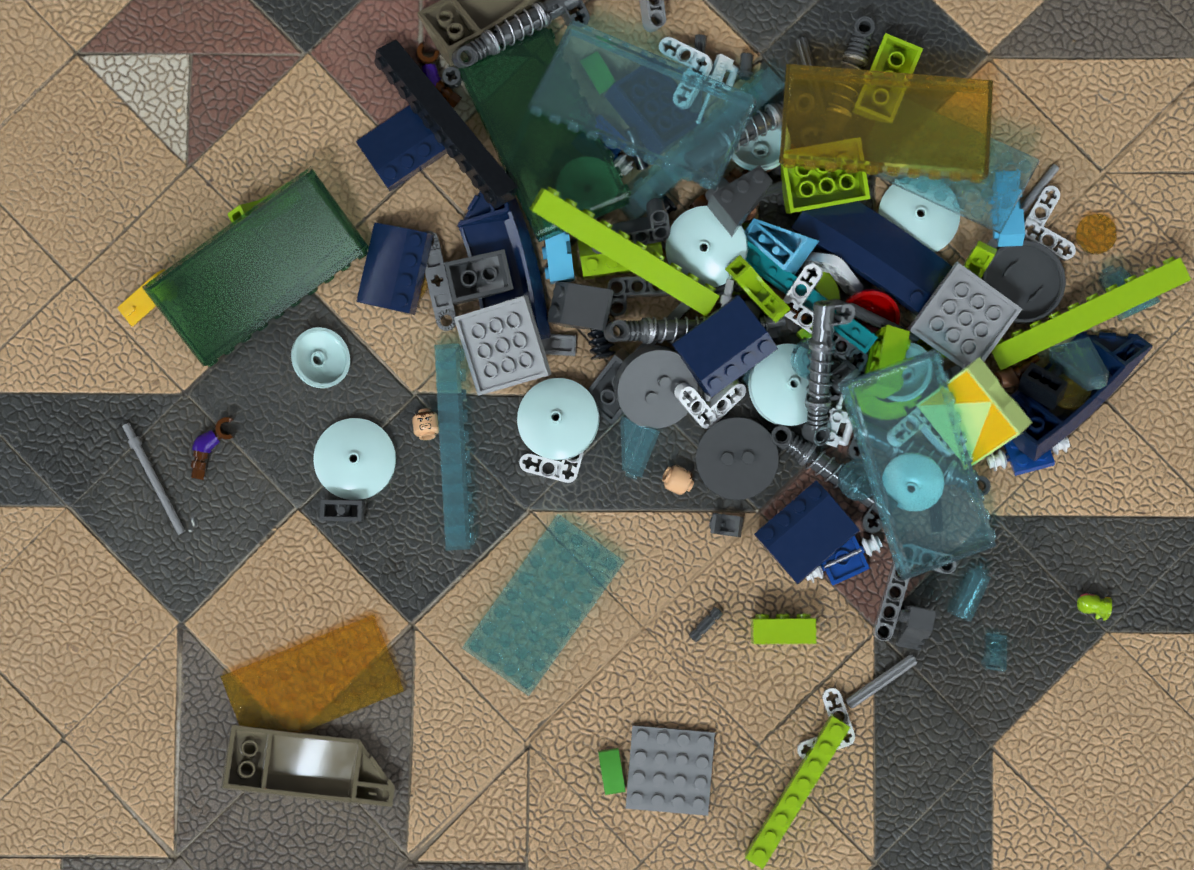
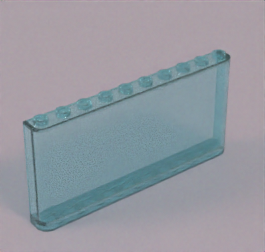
(643, 104)
(918, 464)

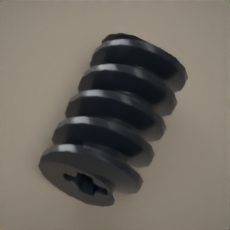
(600, 344)

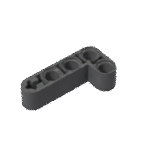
(647, 229)
(627, 292)

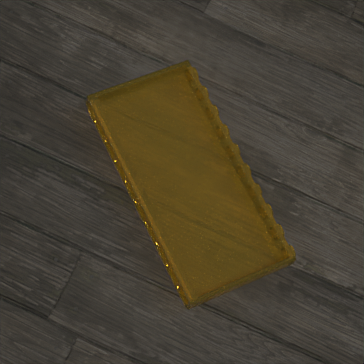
(886, 123)

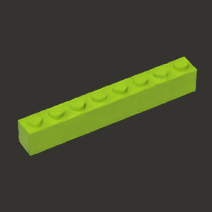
(797, 791)

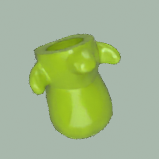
(1092, 603)

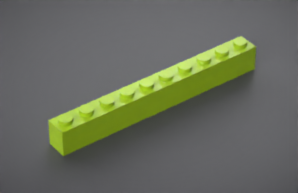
(626, 253)
(1091, 313)

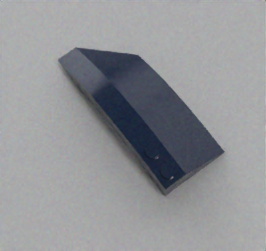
(505, 228)
(876, 251)
(1050, 426)

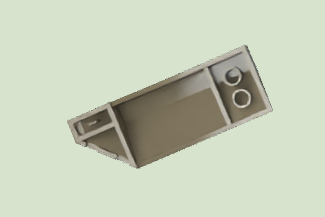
(462, 21)
(304, 767)

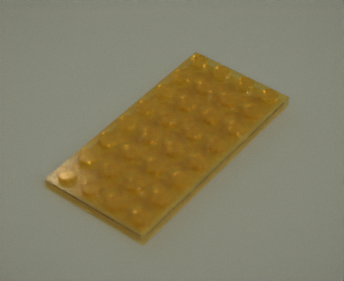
(315, 680)

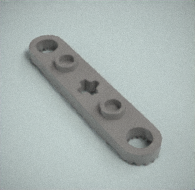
(440, 295)

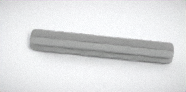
(881, 681)

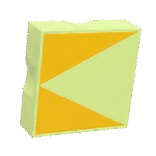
(985, 410)

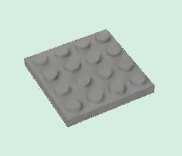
(964, 317)
(502, 345)
(670, 770)

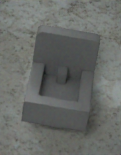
(726, 525)

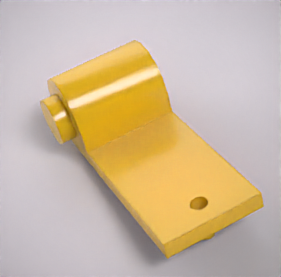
(137, 304)

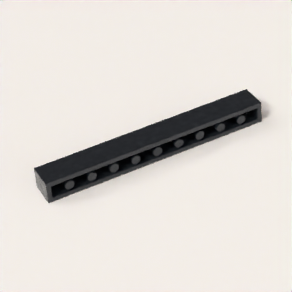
(445, 124)

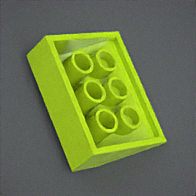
(821, 188)

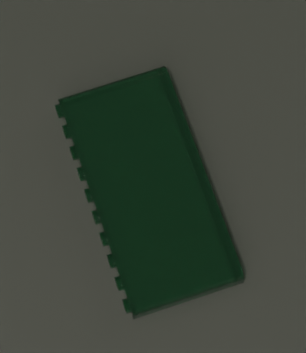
(531, 146)
(257, 268)

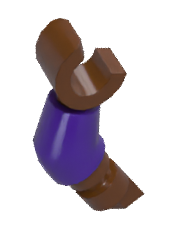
(431, 71)
(203, 446)

